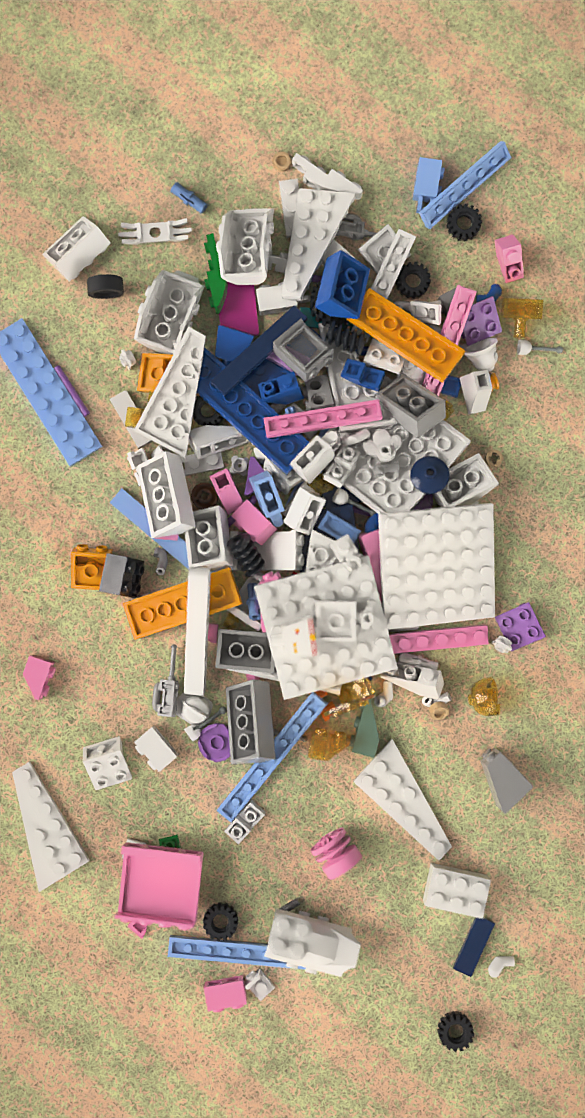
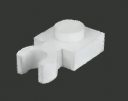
(345, 550)

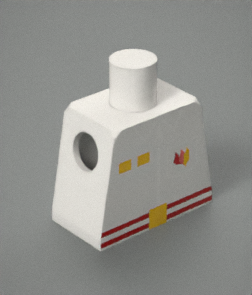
(297, 637)

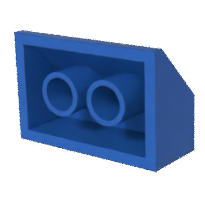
(342, 286)

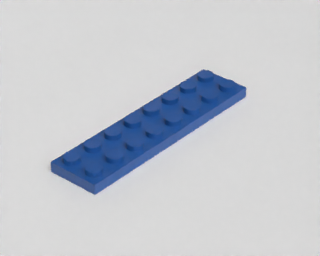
(247, 414)

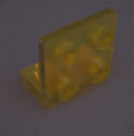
(352, 694)

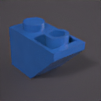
(281, 390)

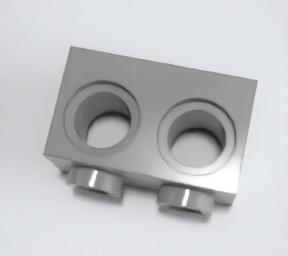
(318, 393)

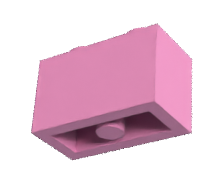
(253, 522)
(225, 993)

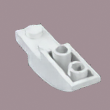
(319, 180)

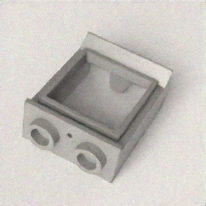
(303, 351)

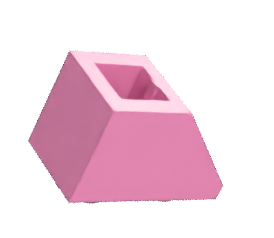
(509, 258)
(227, 490)
(37, 675)

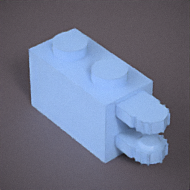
(427, 181)
(268, 497)

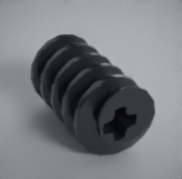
(346, 338)
(248, 554)

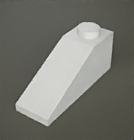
(214, 439)

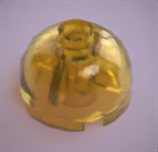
(484, 697)

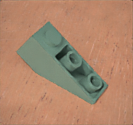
(366, 735)

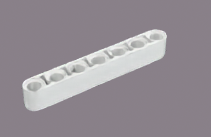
(197, 630)

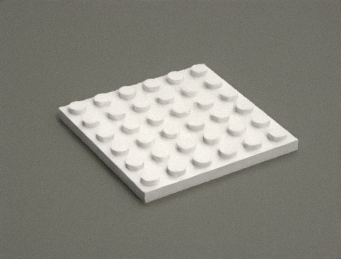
(394, 489)
(437, 565)
(336, 660)

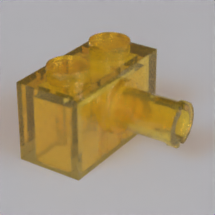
(521, 311)

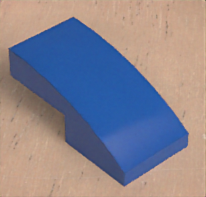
(361, 375)

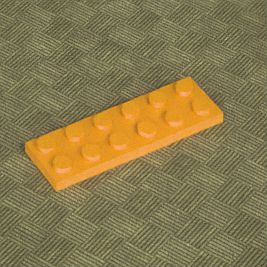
(407, 336)
(169, 606)

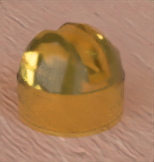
(229, 621)

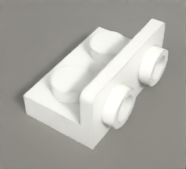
(282, 481)

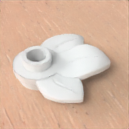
(382, 443)

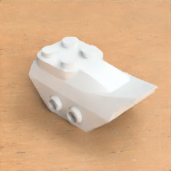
(245, 245)
(168, 310)
(312, 943)

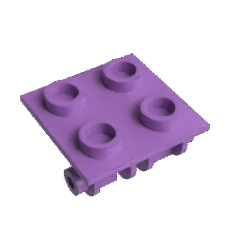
(481, 322)
(520, 626)

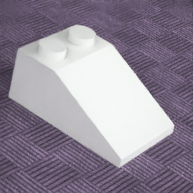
(467, 483)

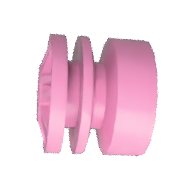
(334, 850)

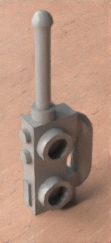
(353, 230)
(170, 691)

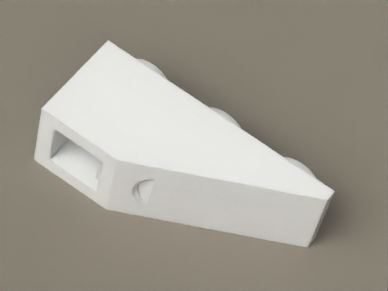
(416, 679)

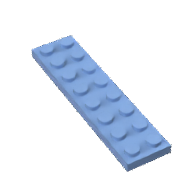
(47, 393)

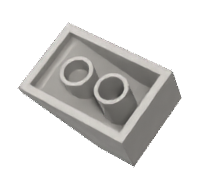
(412, 405)

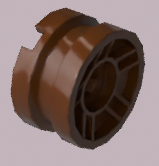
(197, 492)

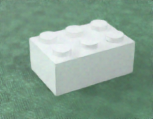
(208, 540)
(456, 890)

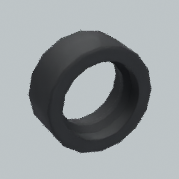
(105, 286)

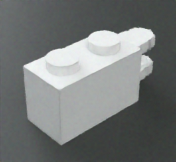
(271, 301)
(316, 456)

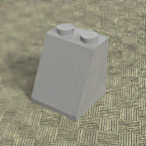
(504, 780)

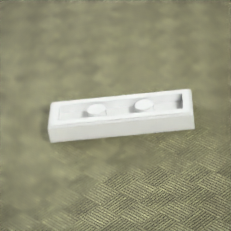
(120, 404)

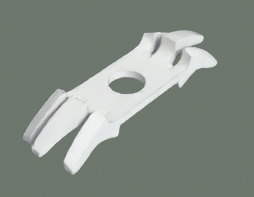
(143, 232)

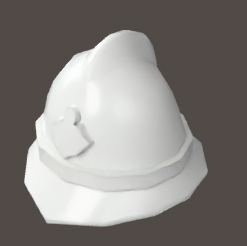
(482, 353)

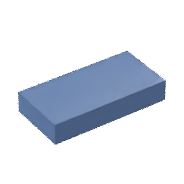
(337, 527)

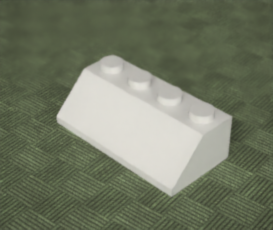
(166, 495)

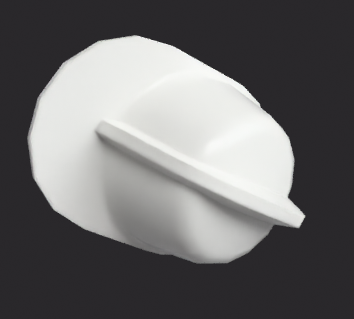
(193, 708)

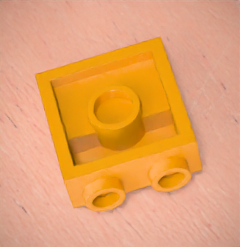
(152, 370)
(87, 566)

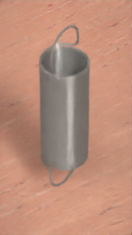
(291, 905)

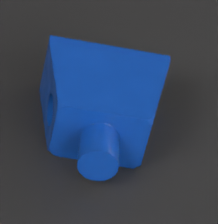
(231, 343)

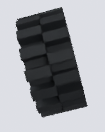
(468, 212)
(418, 270)
(202, 420)
(220, 933)
(464, 1039)

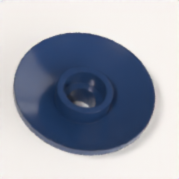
(429, 483)

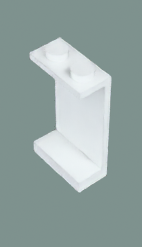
(280, 551)

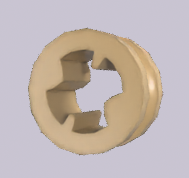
(489, 454)

